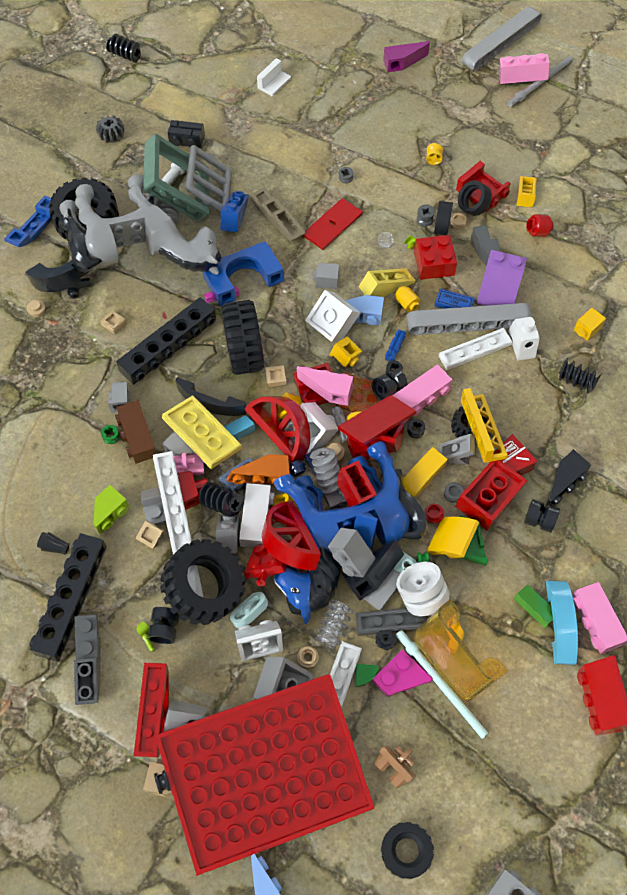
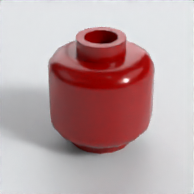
(539, 225)

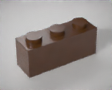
(135, 432)

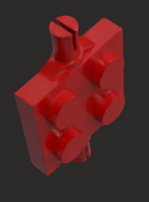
(262, 565)

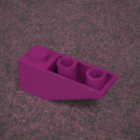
(402, 56)

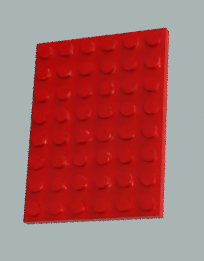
(263, 773)

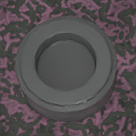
(453, 491)

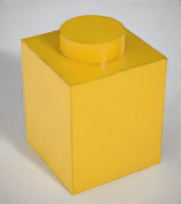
(589, 324)

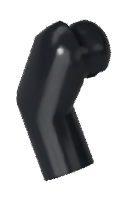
(74, 291)

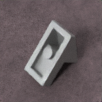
(458, 449)
(153, 506)

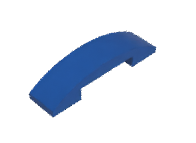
(33, 226)

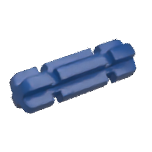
(395, 345)

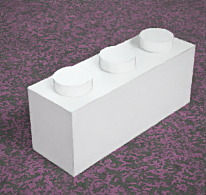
(256, 506)

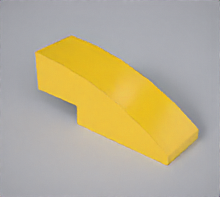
(423, 472)

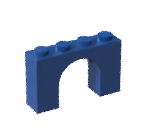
(255, 257)

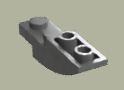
(87, 660)

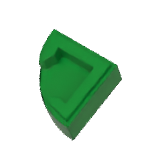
(365, 674)

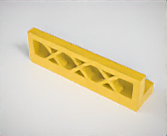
(479, 429)

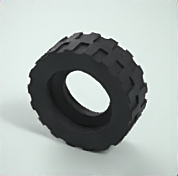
(424, 843)

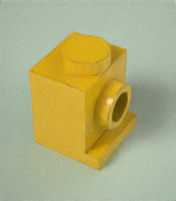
(346, 352)

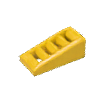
(526, 193)

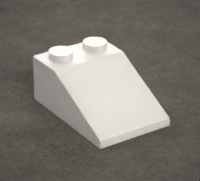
(259, 640)

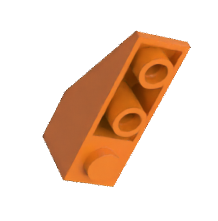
(261, 471)

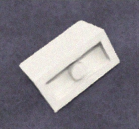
(272, 78)

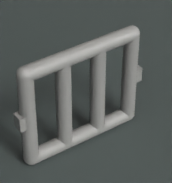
(191, 176)

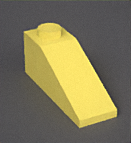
(385, 282)

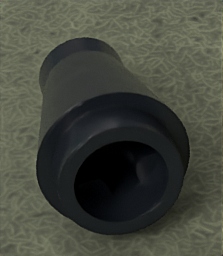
(51, 543)

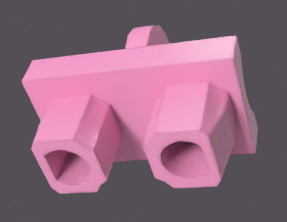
(189, 463)

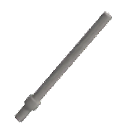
(521, 95)

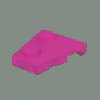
(400, 675)

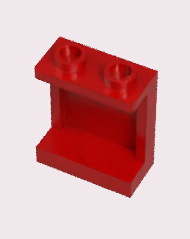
(477, 173)

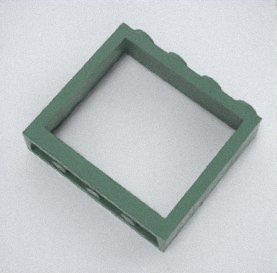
(166, 193)

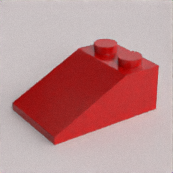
(490, 493)

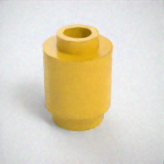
(407, 299)

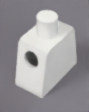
(524, 332)

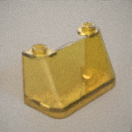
(452, 657)

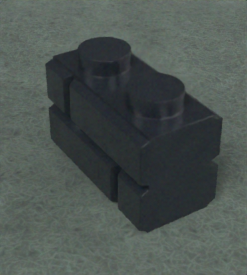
(186, 133)

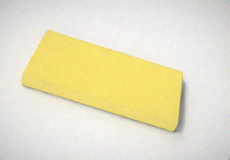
(202, 432)

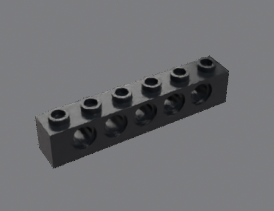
(192, 320)
(54, 647)

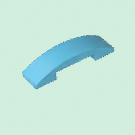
(564, 621)

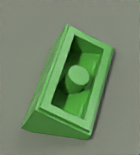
(535, 605)

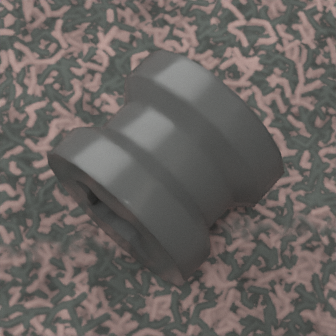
(425, 215)

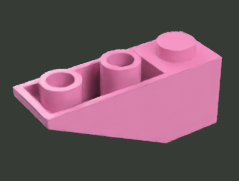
(331, 386)

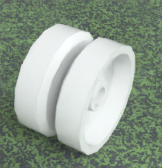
(422, 588)

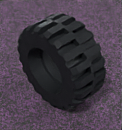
(103, 201)
(243, 337)
(221, 564)

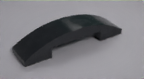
(231, 407)

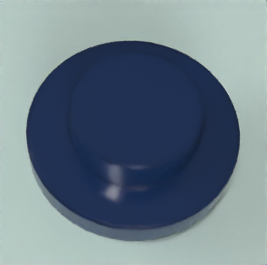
(297, 468)

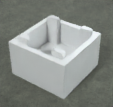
(332, 316)

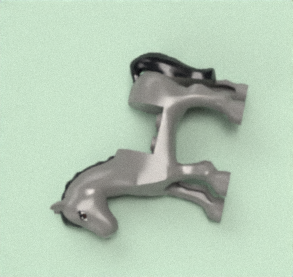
(147, 224)

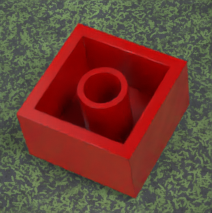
(435, 257)

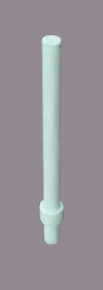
(414, 650)

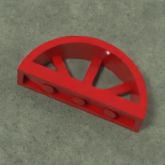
(276, 432)
(302, 550)
(152, 709)

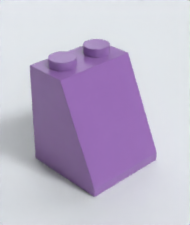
(501, 279)

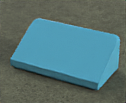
(240, 427)

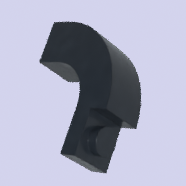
(55, 278)

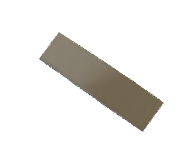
(277, 214)

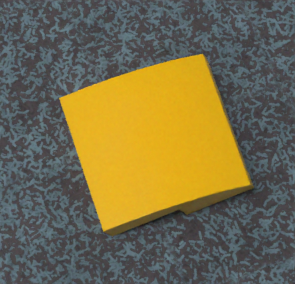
(453, 537)

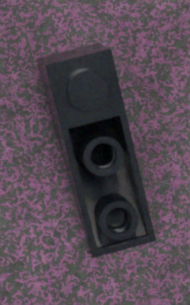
(567, 474)
(385, 561)

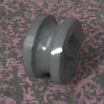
(345, 179)

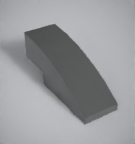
(482, 243)

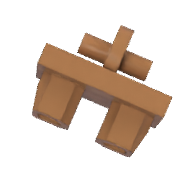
(388, 757)

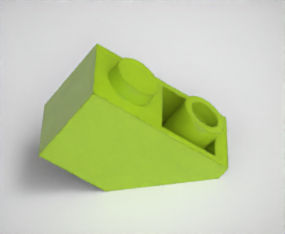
(107, 508)

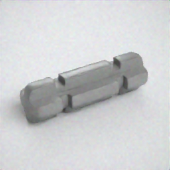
(339, 419)

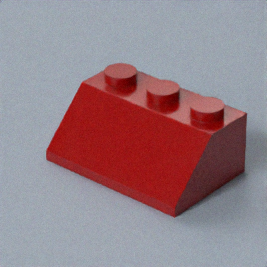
(604, 695)

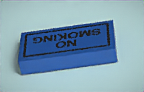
(449, 299)

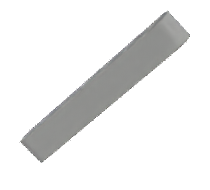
(501, 38)
(466, 318)

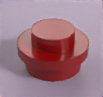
(434, 513)

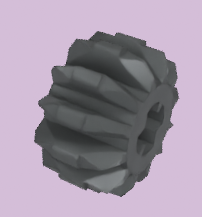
(110, 128)

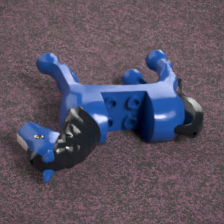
(392, 506)

